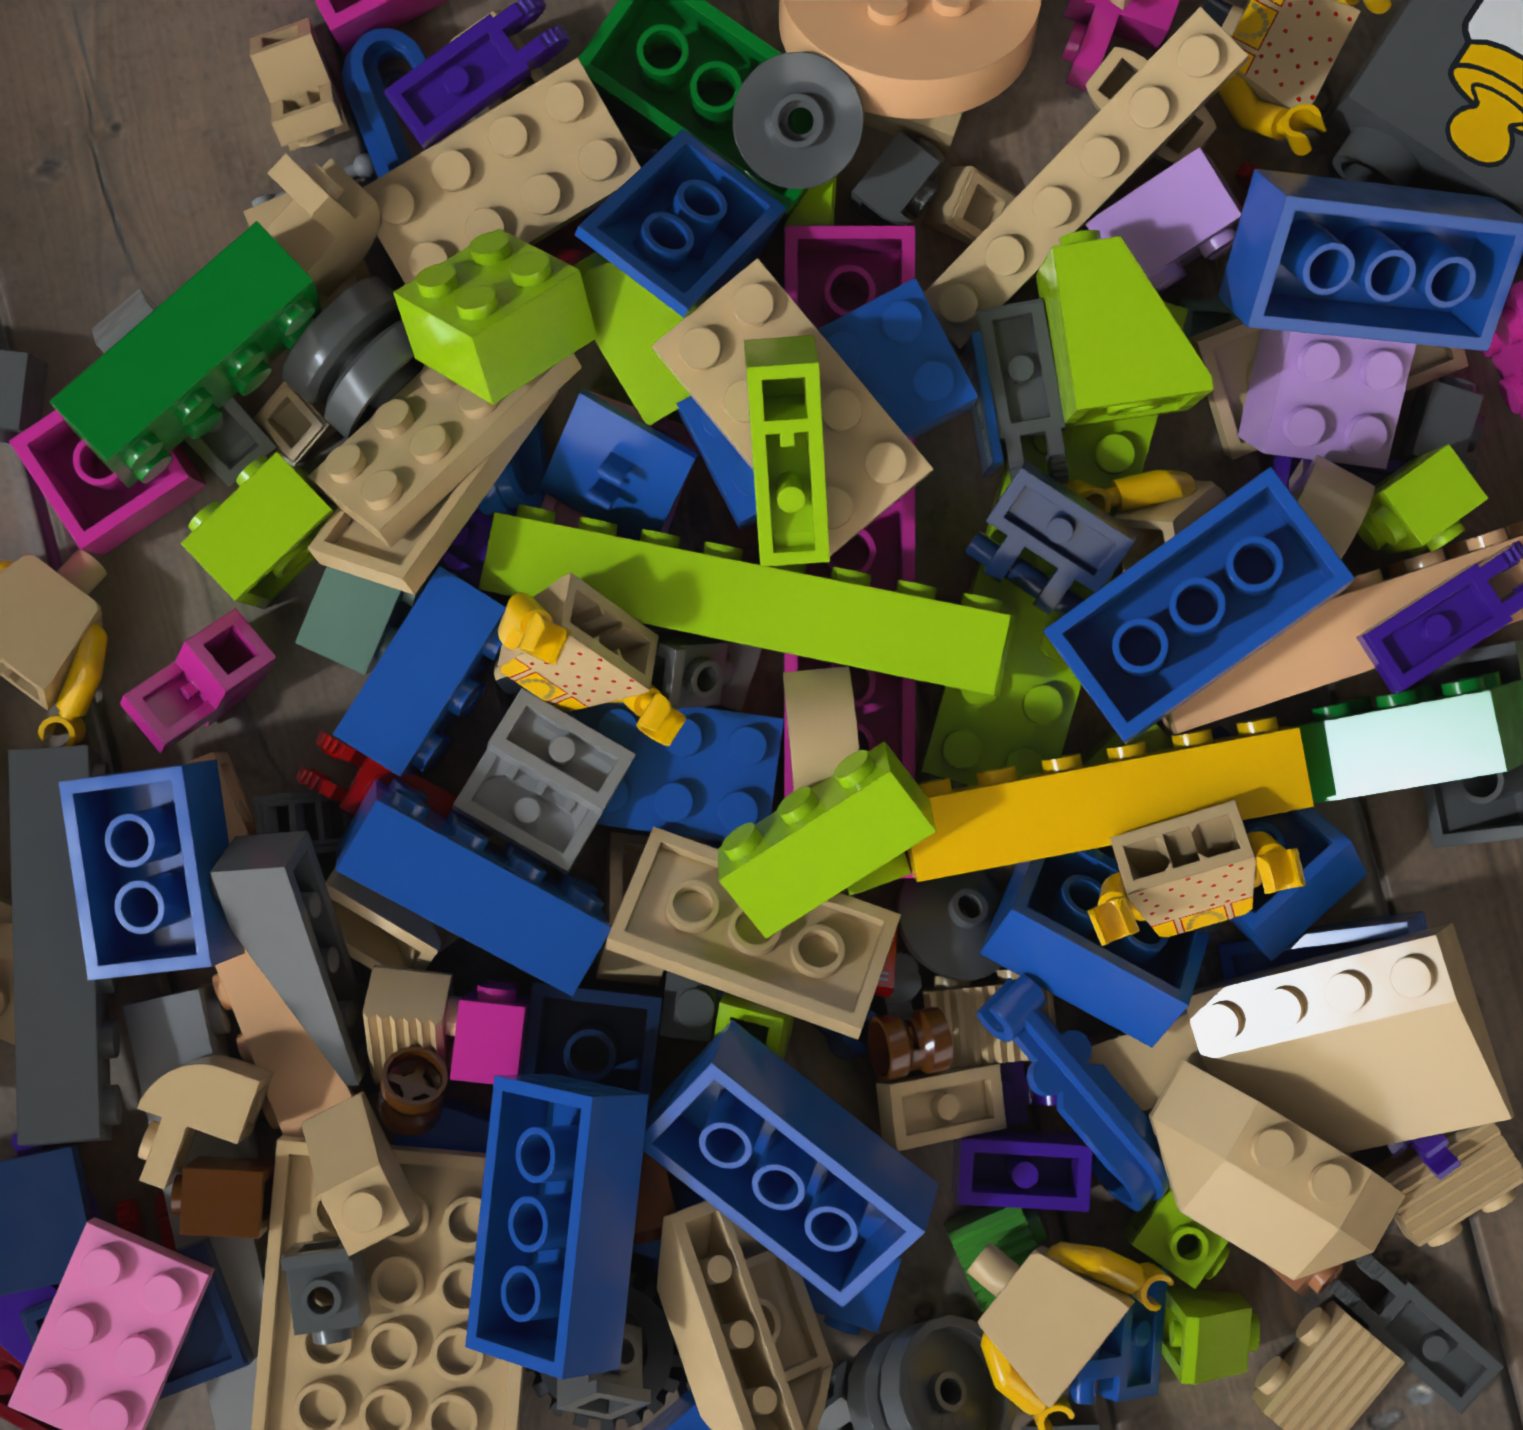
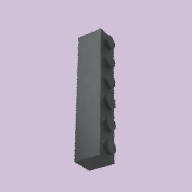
(58, 1013)

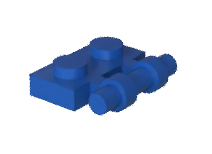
(1128, 1357)

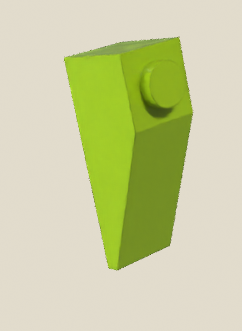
(787, 450)

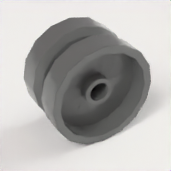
(353, 356)
(926, 1380)

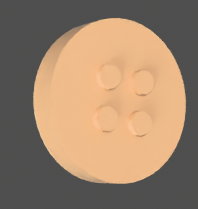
(917, 53)

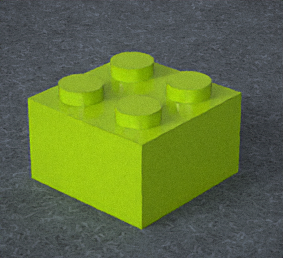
(496, 314)
(261, 531)

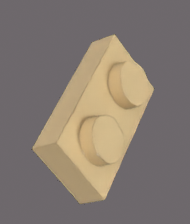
(941, 1106)

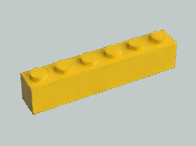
(1086, 804)

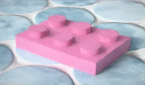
(111, 1332)

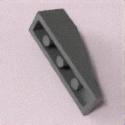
(290, 930)

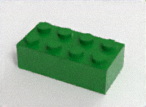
(682, 69)
(191, 357)

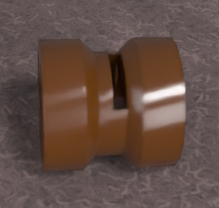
(909, 1044)
(410, 1076)

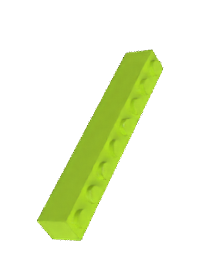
(755, 605)

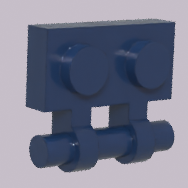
(1060, 529)

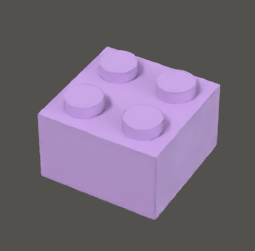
(1174, 219)
(1325, 397)

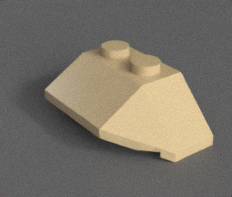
(1266, 1178)
(741, 1325)

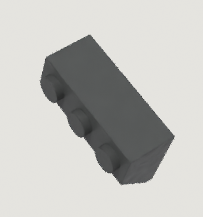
(1486, 805)

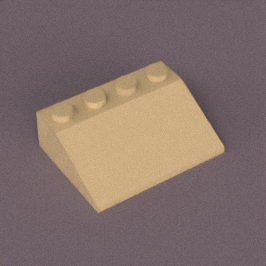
(1358, 1041)

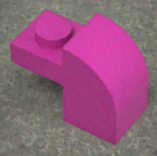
(1140, 22)
(203, 683)

